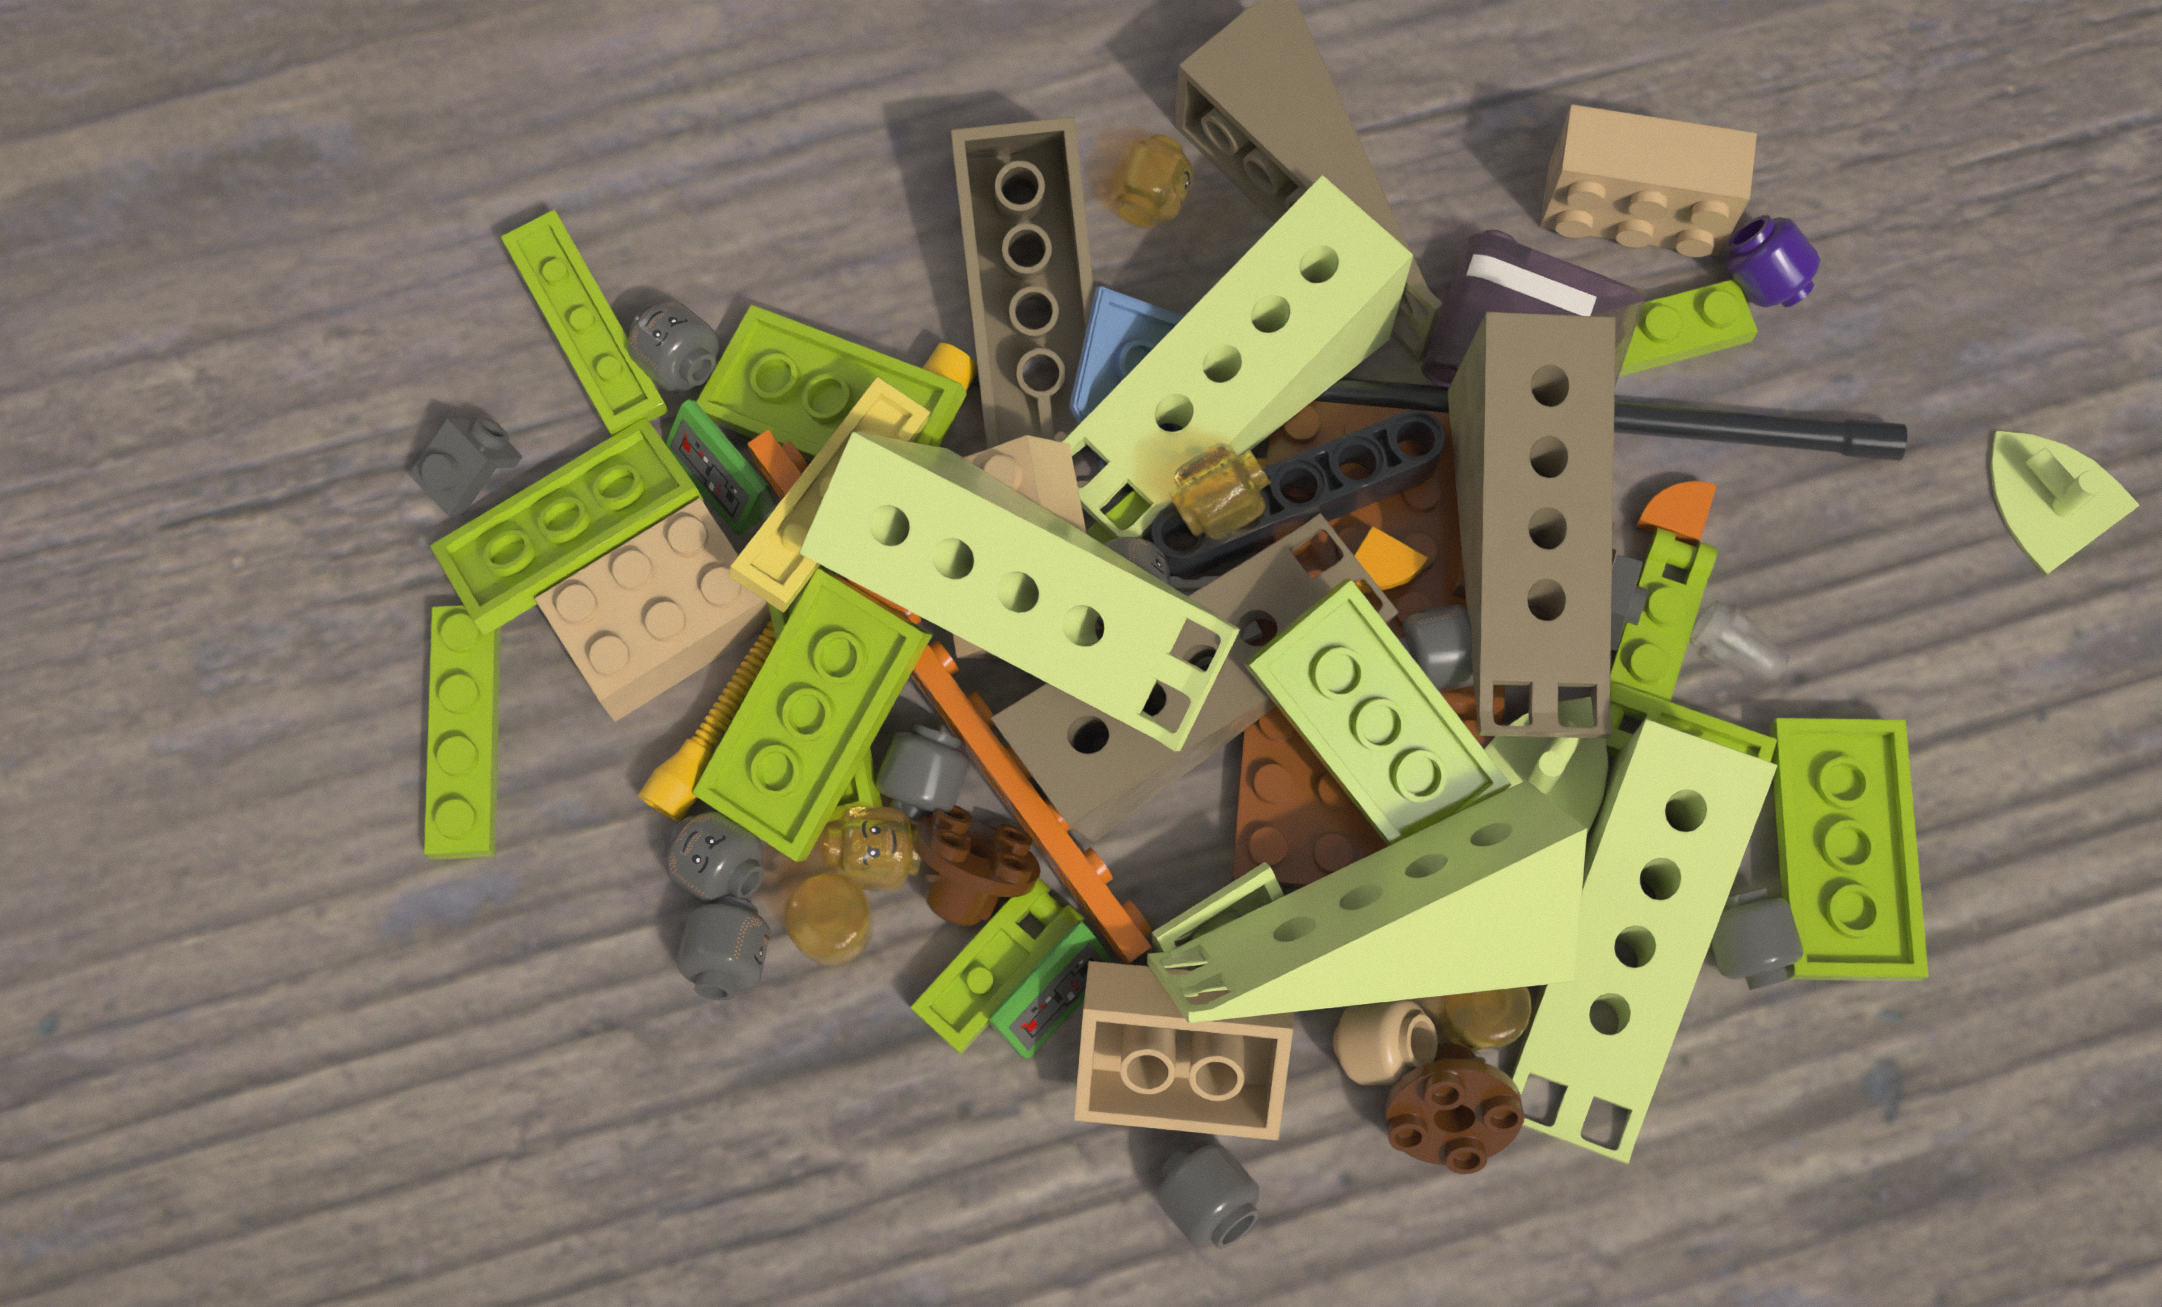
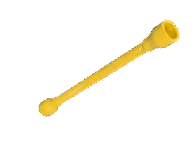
(673, 782)

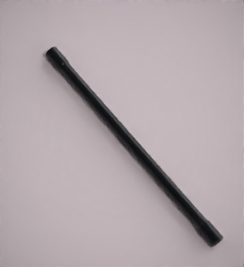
(1846, 437)

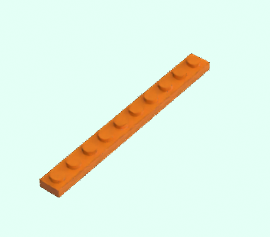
(970, 722)

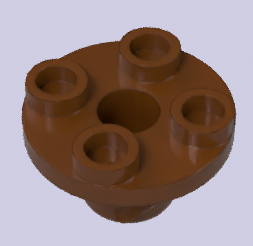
(972, 864)
(1454, 1110)

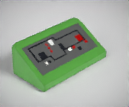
(718, 469)
(1048, 992)

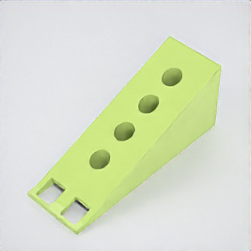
(1250, 352)
(1010, 578)
(1681, 823)
(1438, 914)

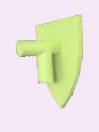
(2053, 497)
(1562, 768)

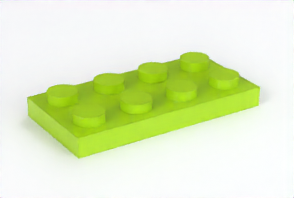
(809, 381)
(563, 524)
(811, 714)
(1374, 716)
(1849, 848)

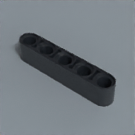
(1320, 474)

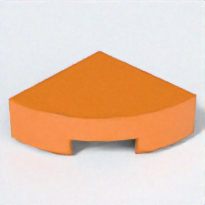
(1680, 509)

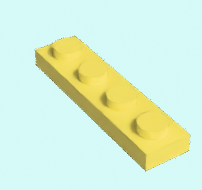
(772, 559)

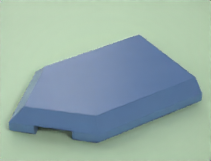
(1115, 342)

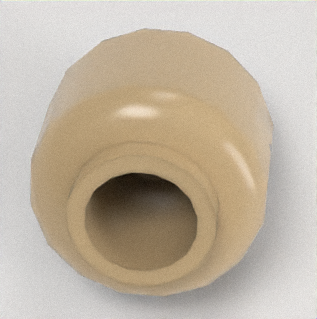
(1384, 1041)

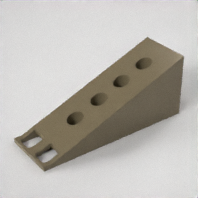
(1276, 124)
(1048, 162)
(1537, 511)
(1104, 788)

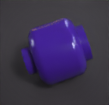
(1772, 261)

